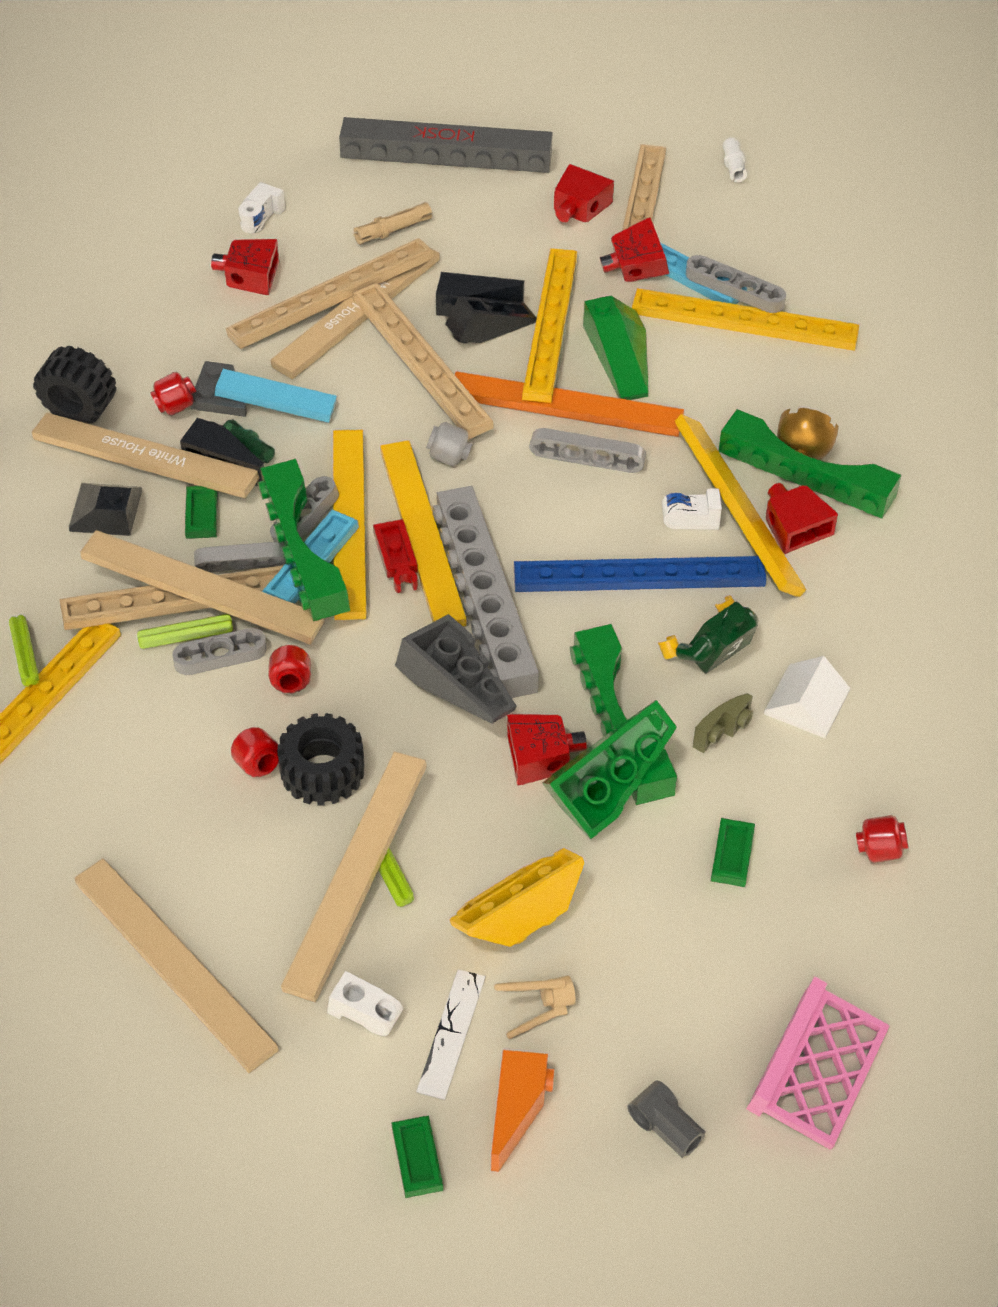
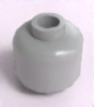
(448, 444)

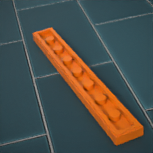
(575, 405)

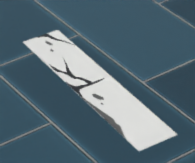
(450, 1034)

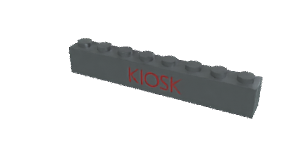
(446, 144)

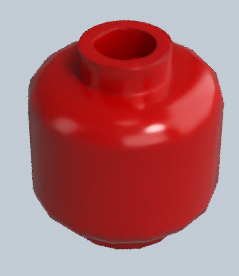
(173, 393)
(289, 669)
(255, 752)
(882, 838)

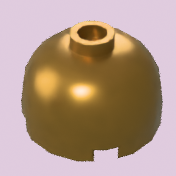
(807, 432)

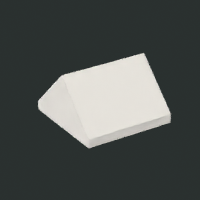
(809, 696)

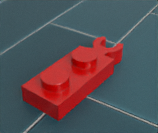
(396, 553)

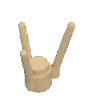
(554, 992)

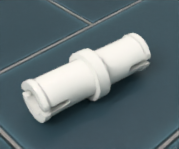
(734, 160)

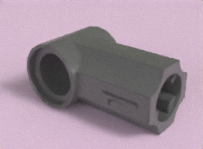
(659, 1111)

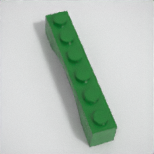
(860, 486)
(320, 581)
(599, 659)

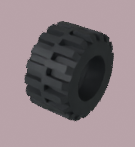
(75, 384)
(321, 780)

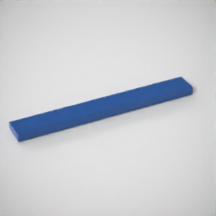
(639, 574)

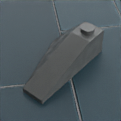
(449, 666)

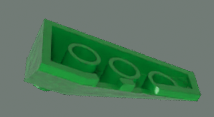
(619, 344)
(604, 776)

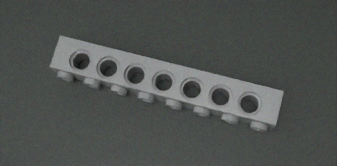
(485, 590)

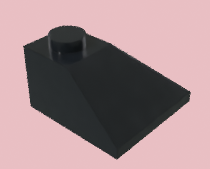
(105, 509)

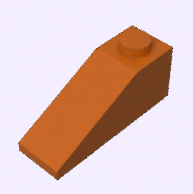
(519, 1100)

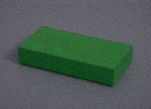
(201, 512)
(733, 852)
(417, 1156)

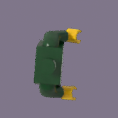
(717, 638)

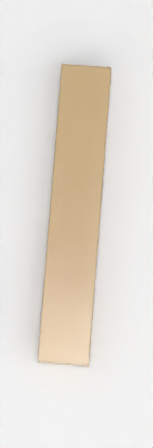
(645, 184)

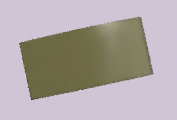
(723, 719)

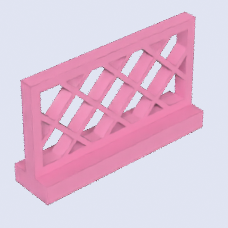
(787, 1057)

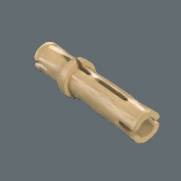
(384, 226)

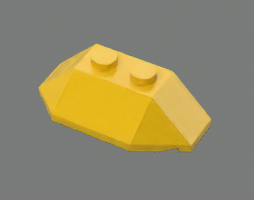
(522, 900)

